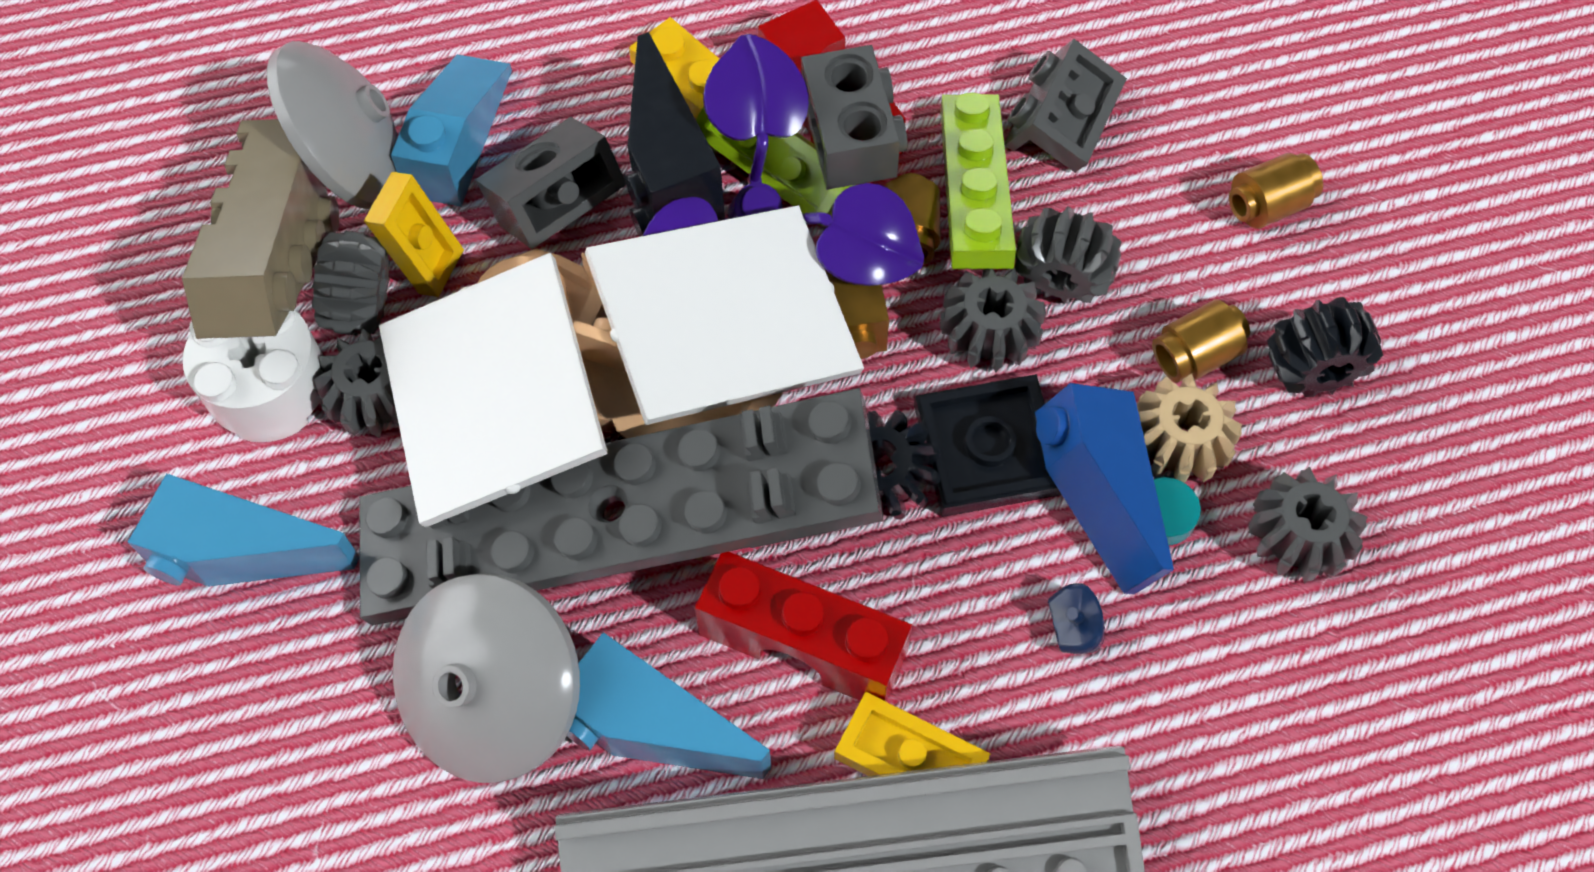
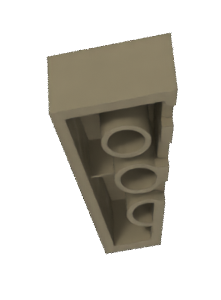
(259, 238)

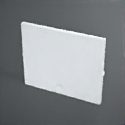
(722, 313)
(490, 390)

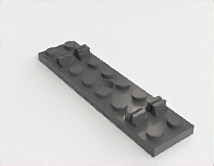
(684, 496)

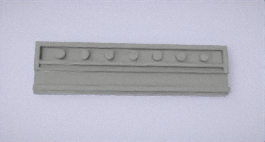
(974, 817)

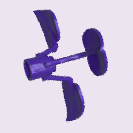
(763, 94)

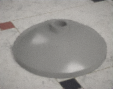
(333, 120)
(513, 670)

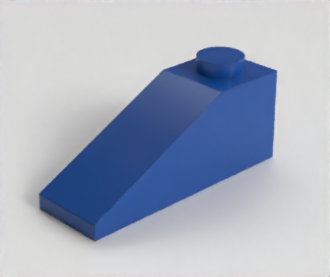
(1104, 473)

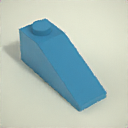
(450, 127)
(229, 540)
(650, 718)

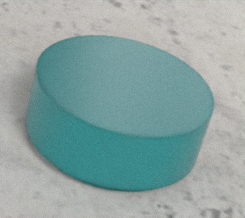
(1178, 508)

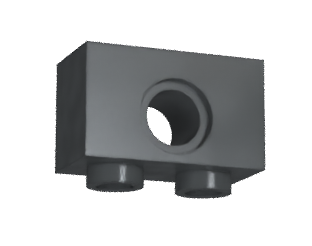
(551, 182)

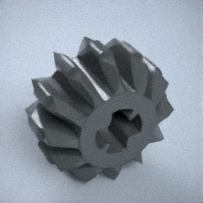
(1068, 255)
(350, 283)
(992, 318)
(357, 386)
(1307, 525)

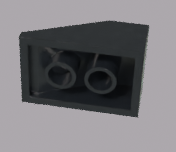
(665, 143)

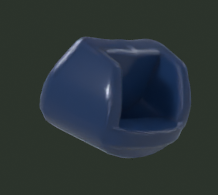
(1077, 619)

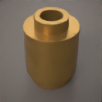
(1275, 189)
(923, 202)
(1202, 341)

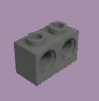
(849, 105)

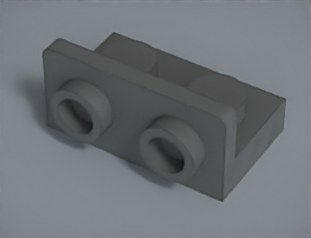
(1066, 105)

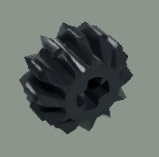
(1324, 347)
(909, 454)

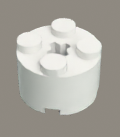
(257, 383)

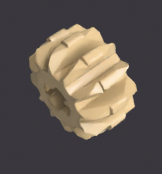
(1208, 423)

